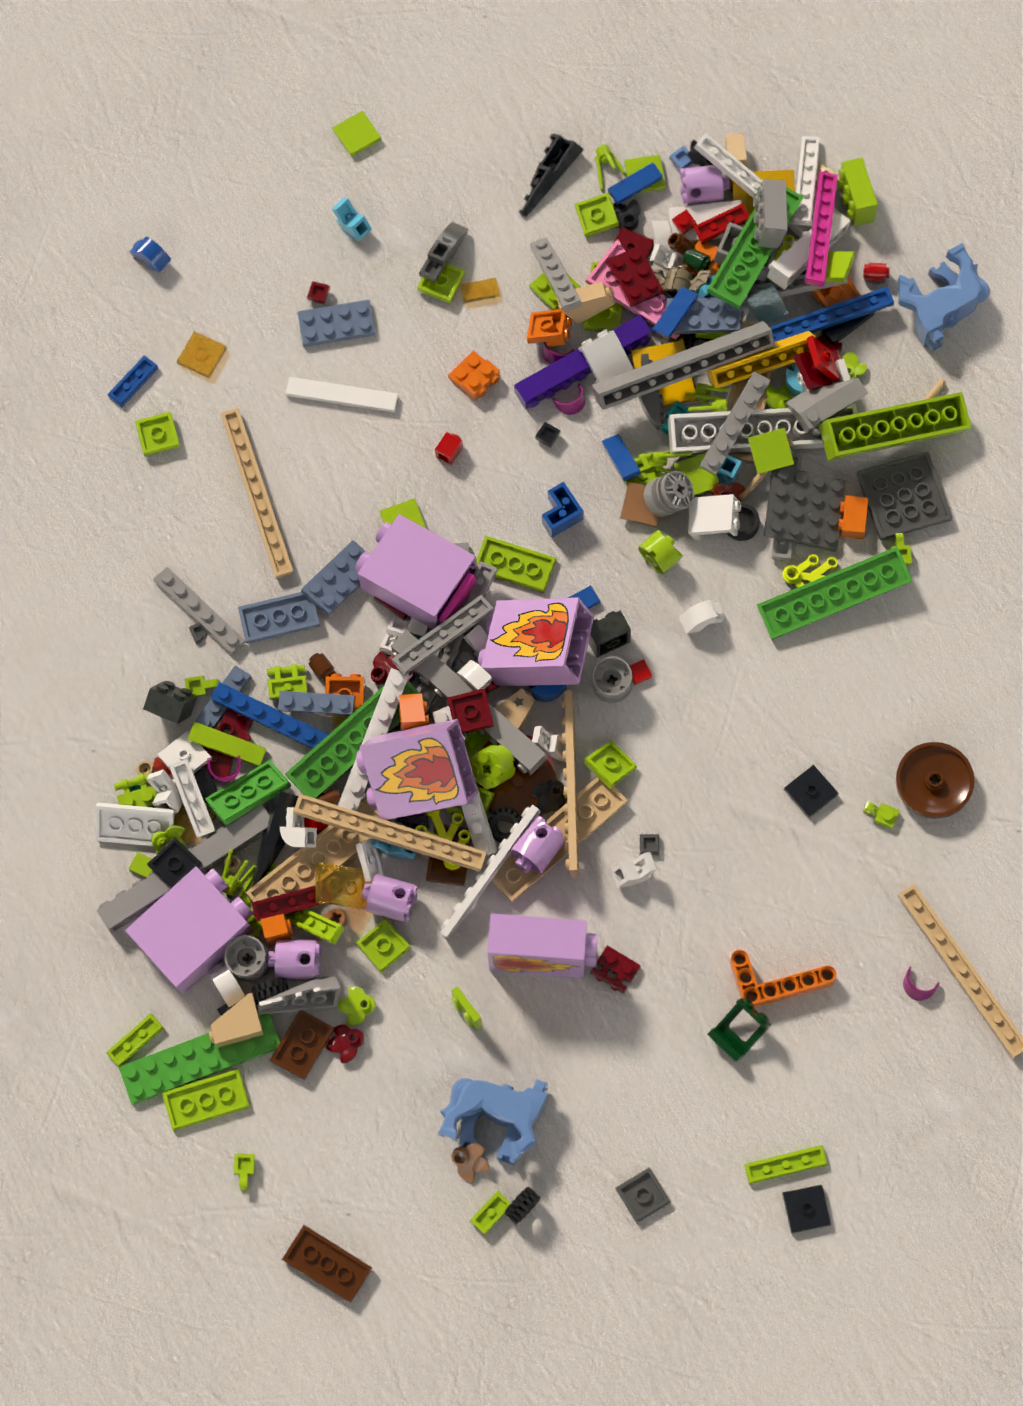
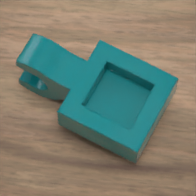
(677, 408)

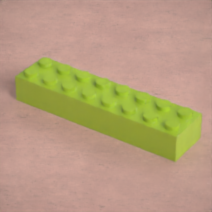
(894, 426)

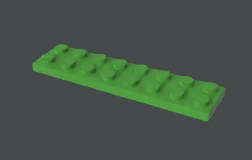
(746, 260)
(834, 593)
(339, 749)
(192, 1062)

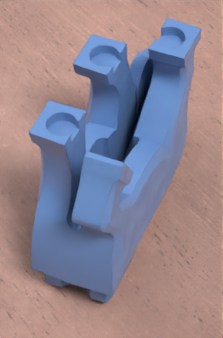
(946, 304)
(501, 1105)

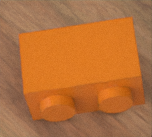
(854, 517)
(412, 711)
(276, 928)

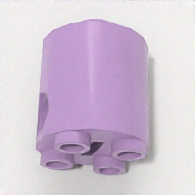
(703, 184)
(537, 846)
(390, 898)
(288, 959)

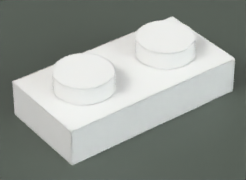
(369, 860)

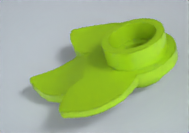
(853, 367)
(777, 399)
(166, 837)
(353, 1005)

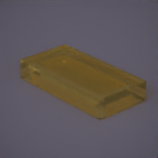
(479, 290)

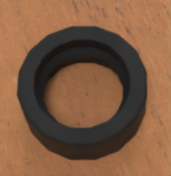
(746, 535)

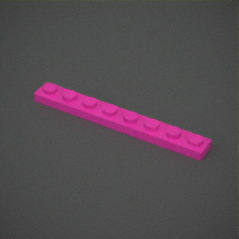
(821, 229)

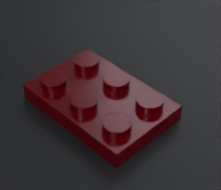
(634, 276)

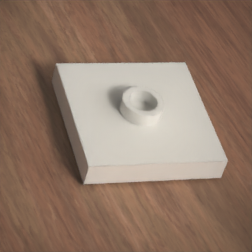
(183, 749)

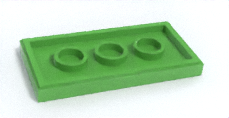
(247, 792)

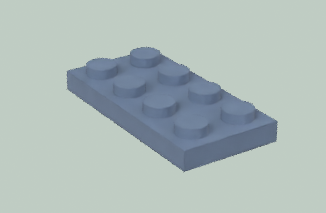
(709, 316)
(336, 323)
(336, 580)
(278, 617)

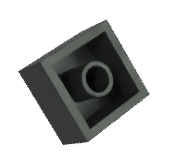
(609, 633)
(170, 702)

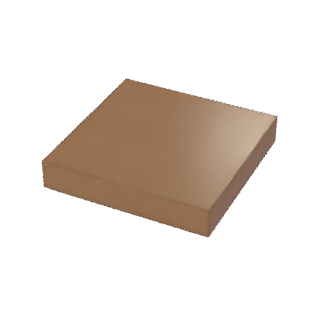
(634, 506)

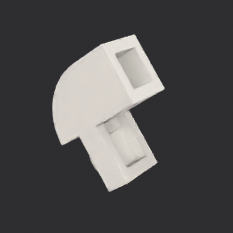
(701, 615)
(474, 675)
(167, 791)
(295, 833)
(634, 871)
(226, 984)

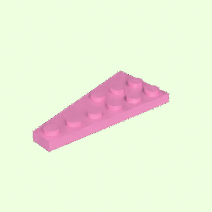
(649, 310)

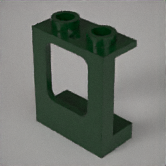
(729, 1040)

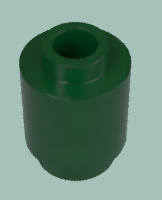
(697, 260)

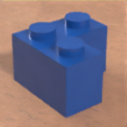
(565, 510)

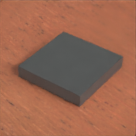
(642, 1195)

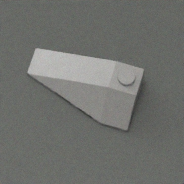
(823, 403)
(314, 994)

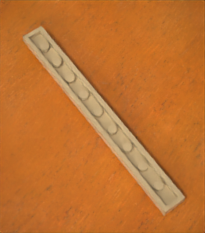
(257, 493)
(570, 790)
(390, 832)
(962, 970)

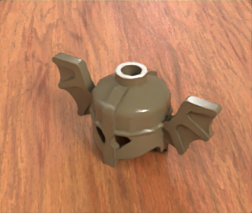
(681, 277)

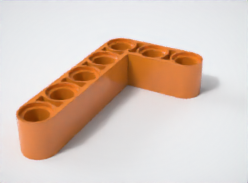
(778, 984)

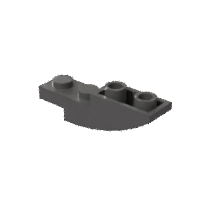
(442, 251)
(652, 401)

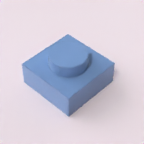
(681, 158)

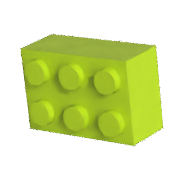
(857, 192)

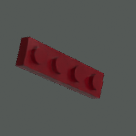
(285, 903)

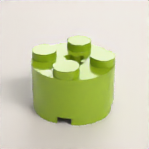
(660, 552)
(492, 766)

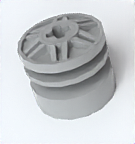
(669, 494)
(615, 669)
(239, 951)

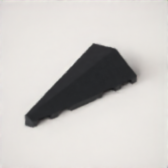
(556, 161)
(272, 841)

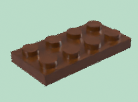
(327, 1263)

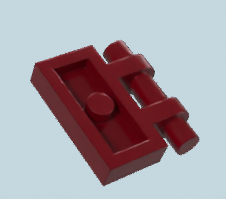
(617, 964)

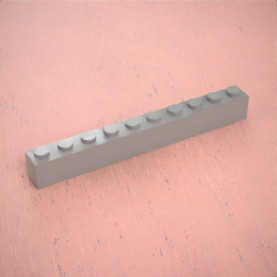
(683, 365)
(448, 683)
(210, 851)

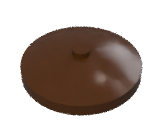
(935, 780)
(517, 790)

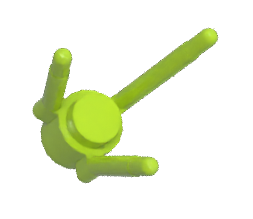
(606, 156)
(706, 389)
(719, 405)
(660, 459)
(233, 881)

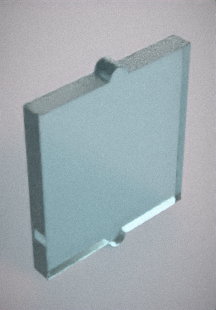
(768, 305)

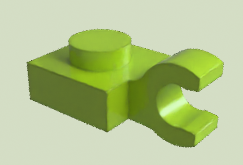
(904, 550)
(199, 685)
(884, 815)
(243, 1166)

